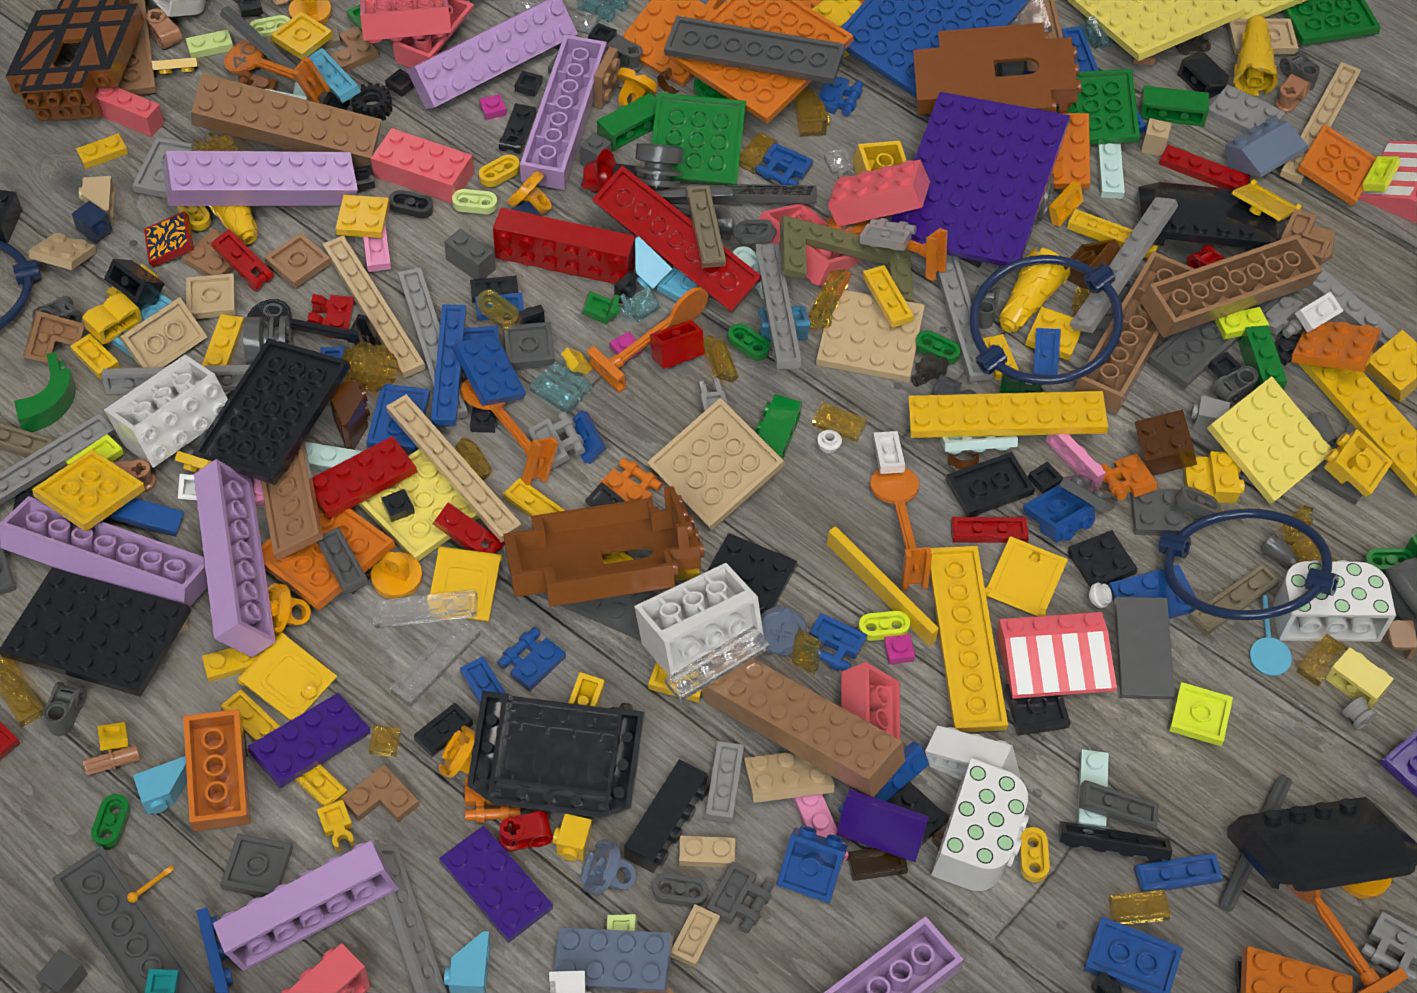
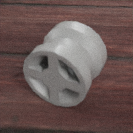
(1359, 713)

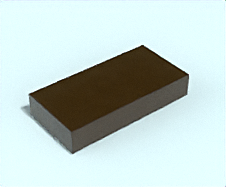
(875, 864)

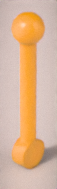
(132, 897)

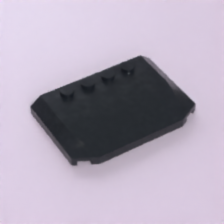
(1208, 216)
(555, 755)
(1325, 844)

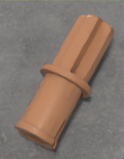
(111, 760)

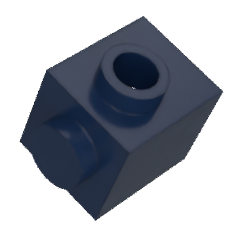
(92, 221)

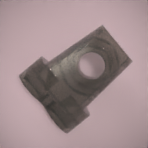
(1195, 44)
(929, 368)

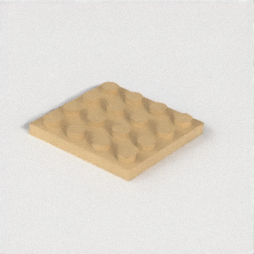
(865, 342)
(716, 463)

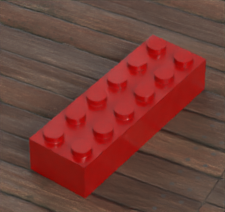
(563, 246)

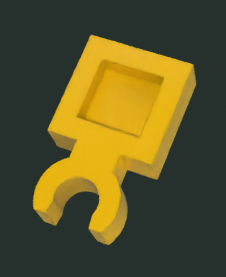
(336, 822)

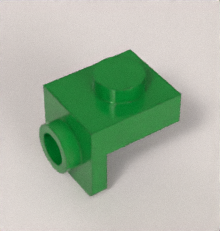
(600, 307)

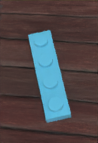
(336, 78)

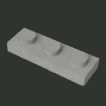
(724, 781)

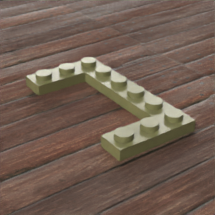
(798, 233)

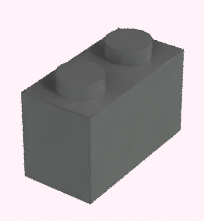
(469, 255)

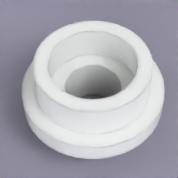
(829, 446)
(1100, 595)

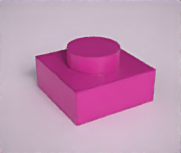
(492, 107)
(622, 342)
(899, 649)

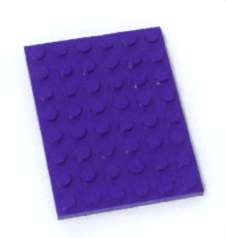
(985, 175)

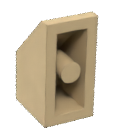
(1156, 137)
(100, 192)

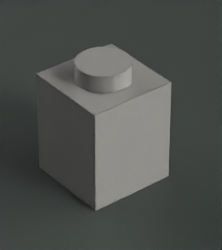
(1208, 412)

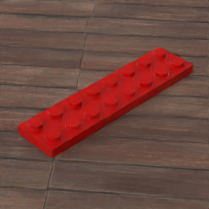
(673, 238)

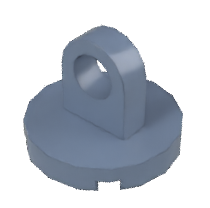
(780, 628)
(602, 867)

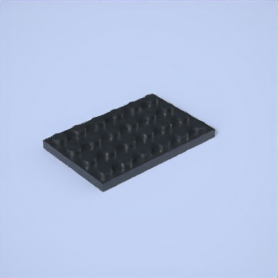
(272, 410)
(95, 631)

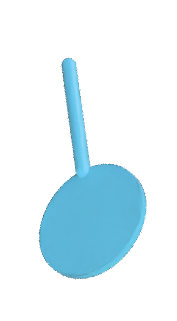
(1270, 654)

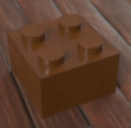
(1166, 442)

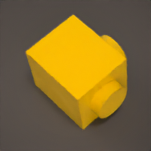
(573, 837)

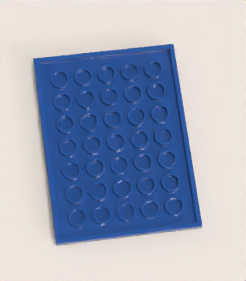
(891, 30)

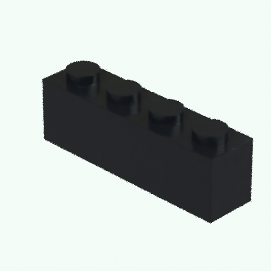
(666, 816)

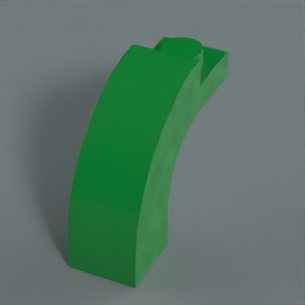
(52, 402)

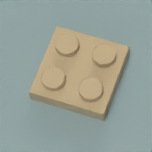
(62, 251)
(211, 295)

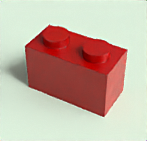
(677, 344)

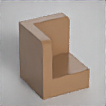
(1402, 637)

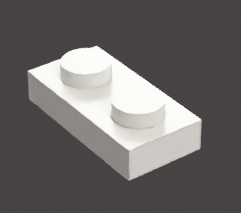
(1319, 312)
(888, 452)

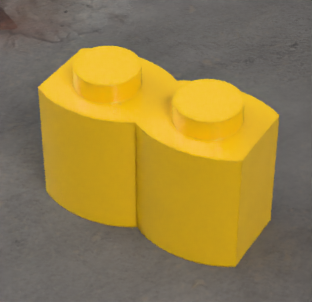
(112, 318)

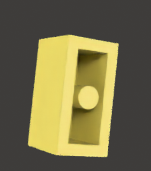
(1359, 677)

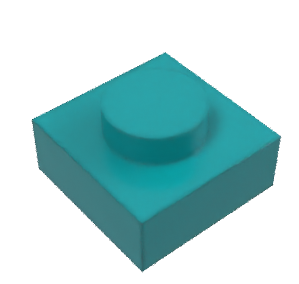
(162, 981)

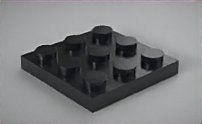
(758, 567)

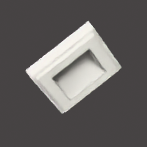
(187, 487)

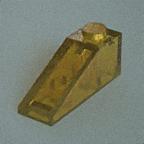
(811, 114)

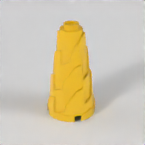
(1256, 60)
(239, 221)
(1031, 291)

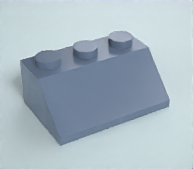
(1264, 147)

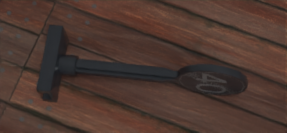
(360, 330)

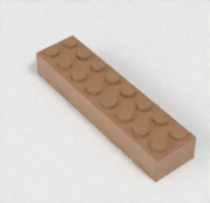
(283, 120)
(1230, 285)
(1137, 338)
(808, 725)

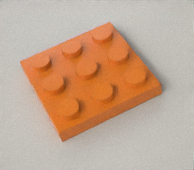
(1337, 164)
(1337, 346)

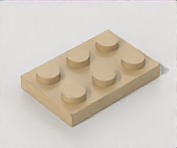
(1281, 32)
(163, 335)
(785, 777)

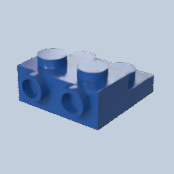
(1060, 513)
(812, 863)

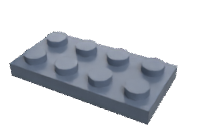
(616, 958)

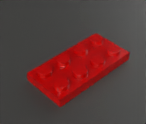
(362, 477)

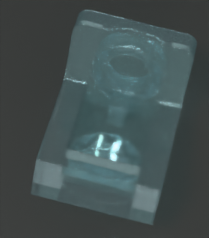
(1095, 34)
(640, 305)

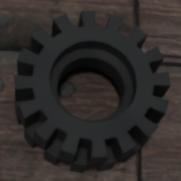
(369, 94)

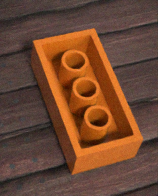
(216, 770)

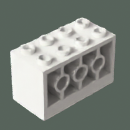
(167, 410)
(696, 617)

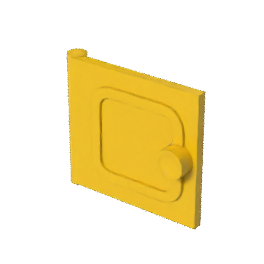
(1265, 201)
(468, 571)
(1026, 577)
(285, 673)

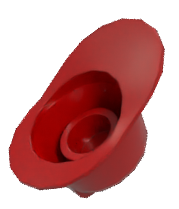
(599, 171)

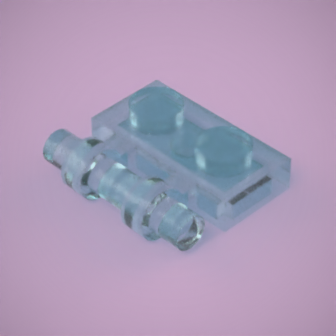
(557, 392)

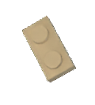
(706, 851)
(695, 936)

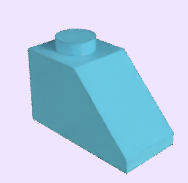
(649, 265)
(161, 785)
(470, 967)

